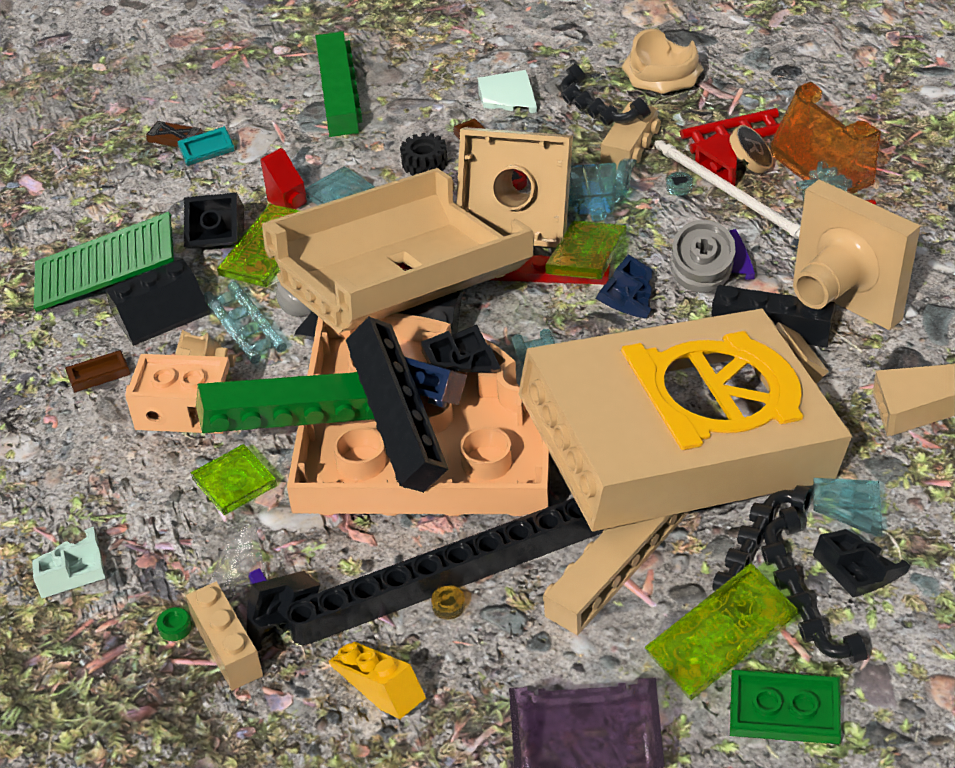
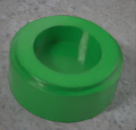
(174, 624)

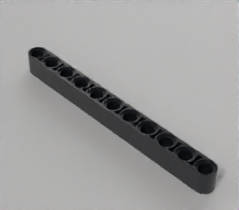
(450, 565)

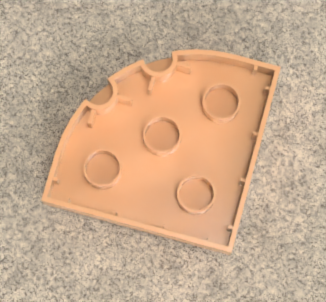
(486, 440)

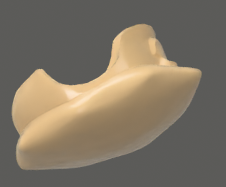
(661, 64)

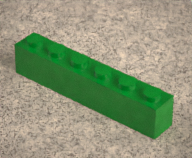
(338, 84)
(281, 402)

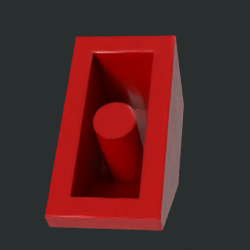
(718, 156)
(282, 181)

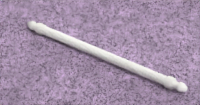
(671, 151)

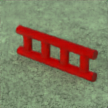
(721, 126)

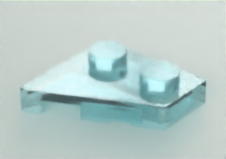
(850, 502)

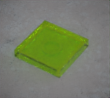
(233, 479)

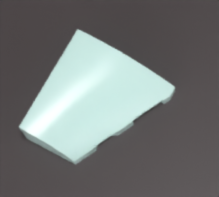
(507, 91)
(69, 566)

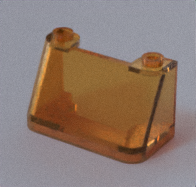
(813, 135)

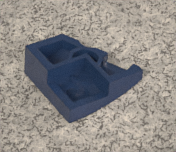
(628, 288)

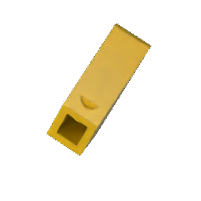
(380, 678)

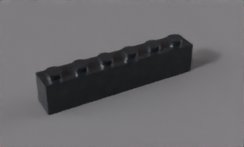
(396, 405)

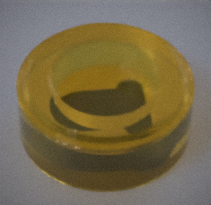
(448, 602)

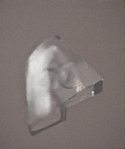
(238, 558)

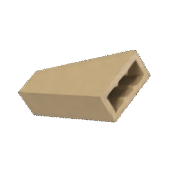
(914, 396)

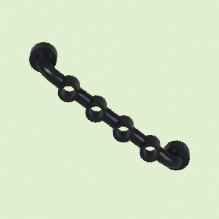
(596, 106)
(752, 536)
(787, 578)

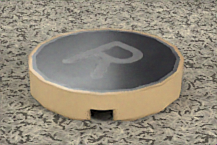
(750, 146)

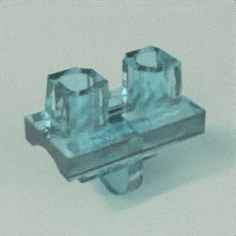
(823, 173)

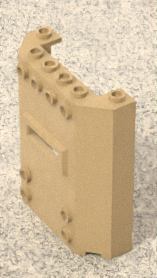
(347, 251)

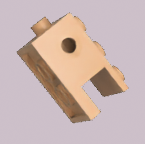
(166, 390)

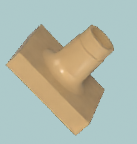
(487, 188)
(854, 255)

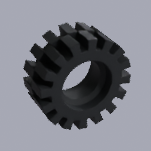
(423, 153)

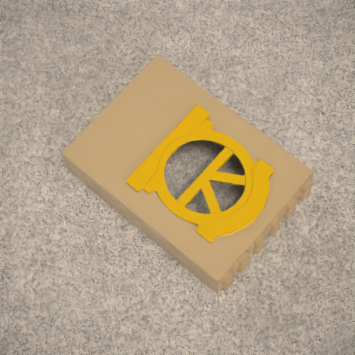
(644, 456)

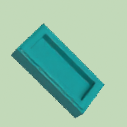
(205, 146)

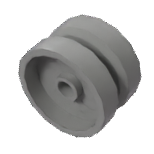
(702, 256)

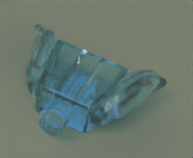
(599, 187)

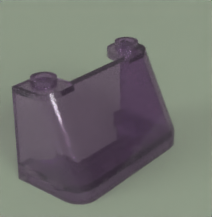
(587, 727)

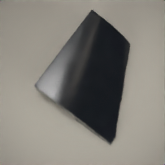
(461, 351)

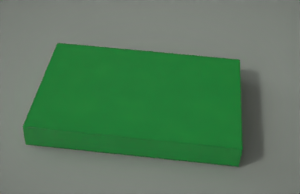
(785, 707)

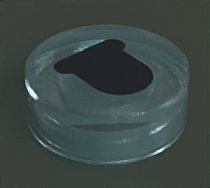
(679, 183)

